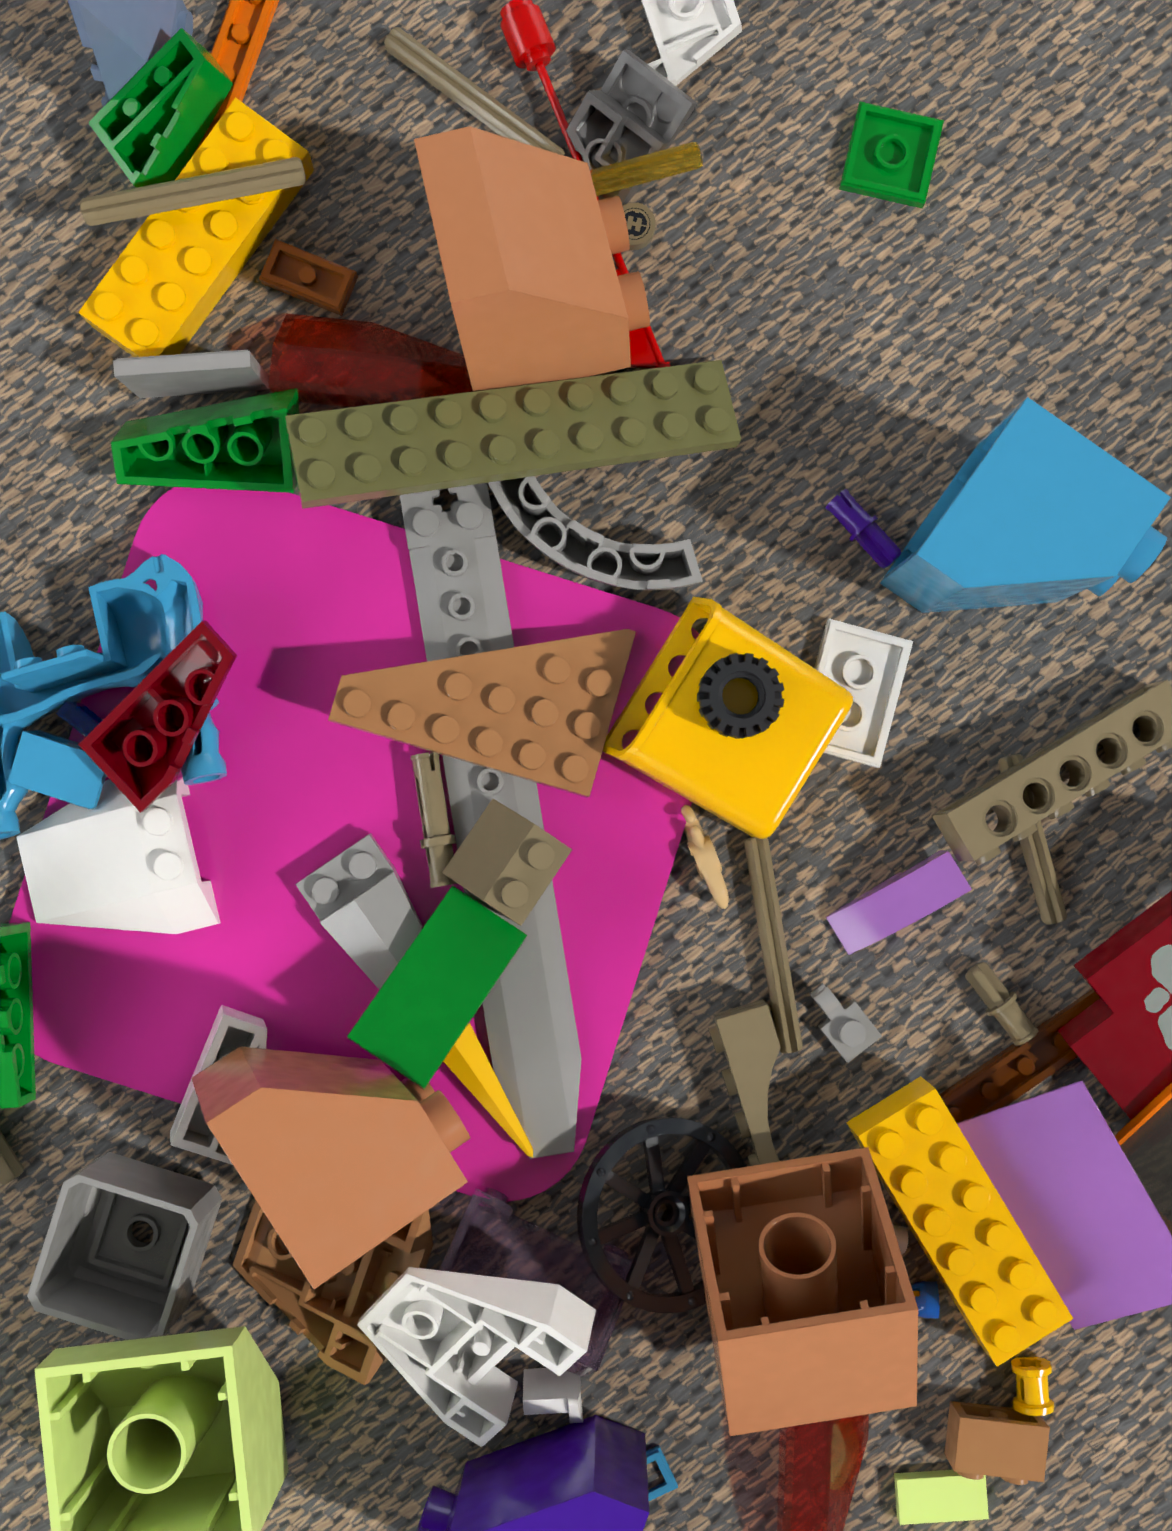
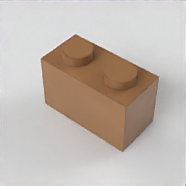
(996, 1443)

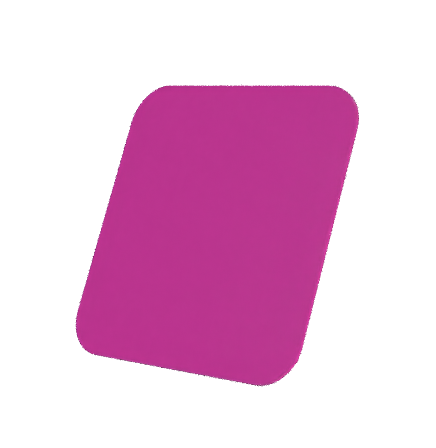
(300, 607)

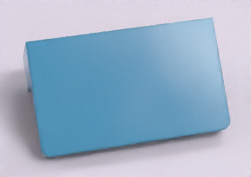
(56, 769)

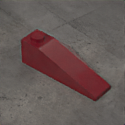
(157, 723)

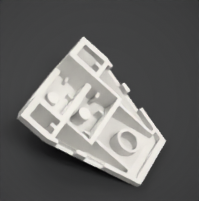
(118, 866)

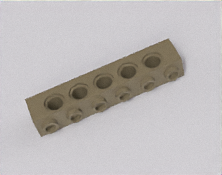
(965, 819)

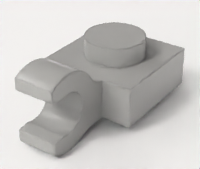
(846, 1025)

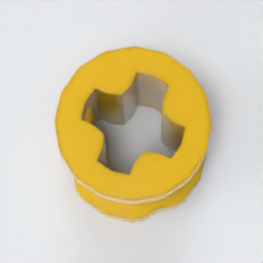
(1032, 1386)

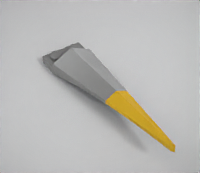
(375, 923)

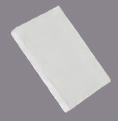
(873, 671)

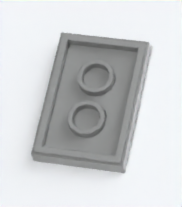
(191, 373)

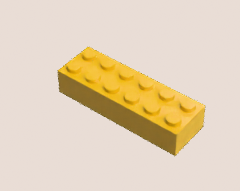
(192, 254)
(960, 1220)

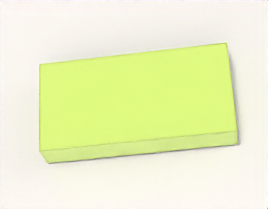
(939, 1497)

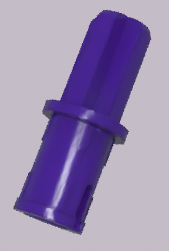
(863, 529)

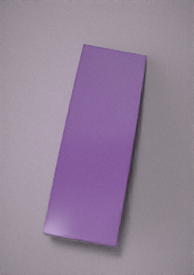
(898, 902)

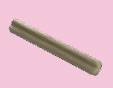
(1039, 861)

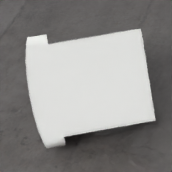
(550, 1394)

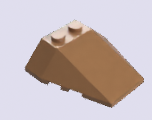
(333, 1309)

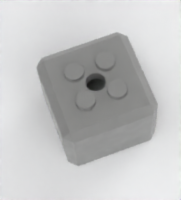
(98, 1270)

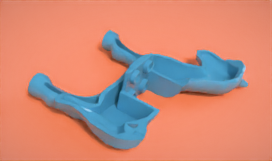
(135, 635)

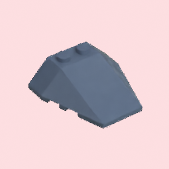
(126, 35)

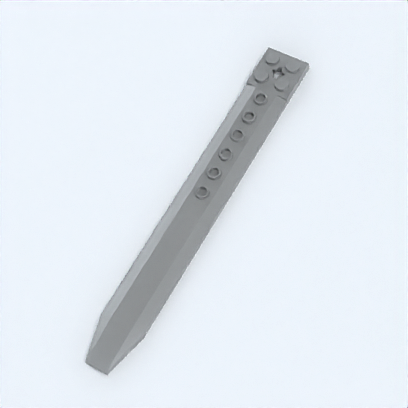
(531, 1003)

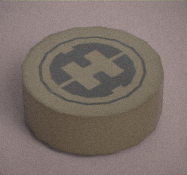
(640, 225)

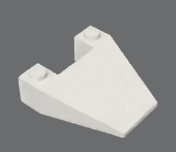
(455, 1327)

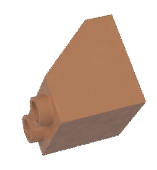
(529, 260)
(331, 1148)
(805, 1292)

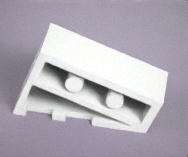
(228, 1032)

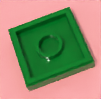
(891, 155)

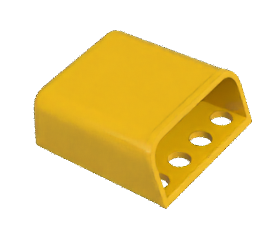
(741, 779)

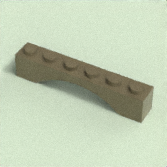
(751, 1050)

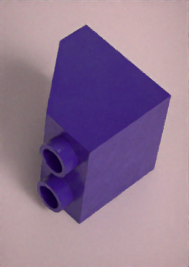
(558, 1481)

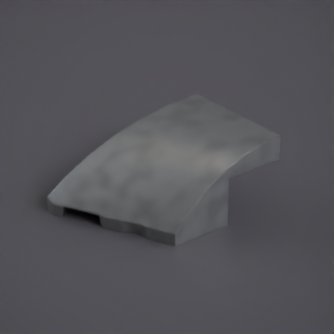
(628, 117)

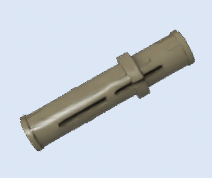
(434, 817)

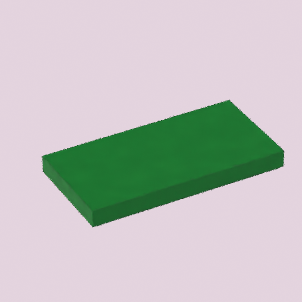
(437, 987)

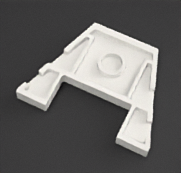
(689, 33)

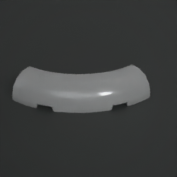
(588, 551)

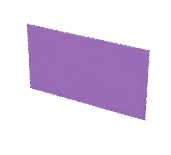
(1077, 1203)

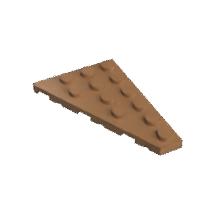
(510, 710)

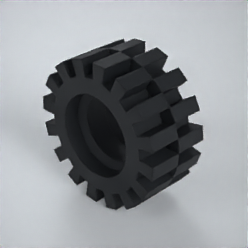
(767, 687)

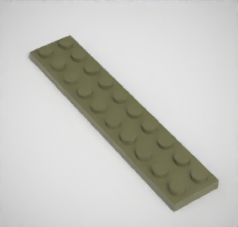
(510, 433)

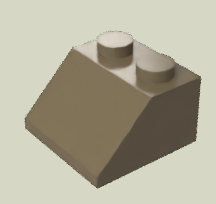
(507, 861)

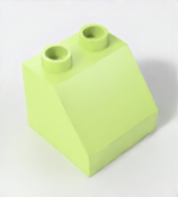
(161, 1434)

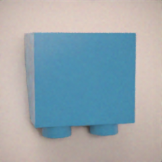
(1030, 522)

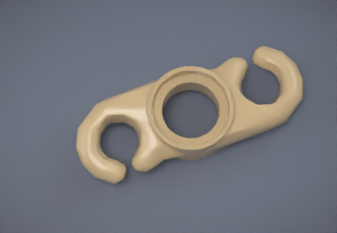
(705, 857)

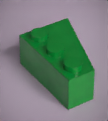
(163, 111)

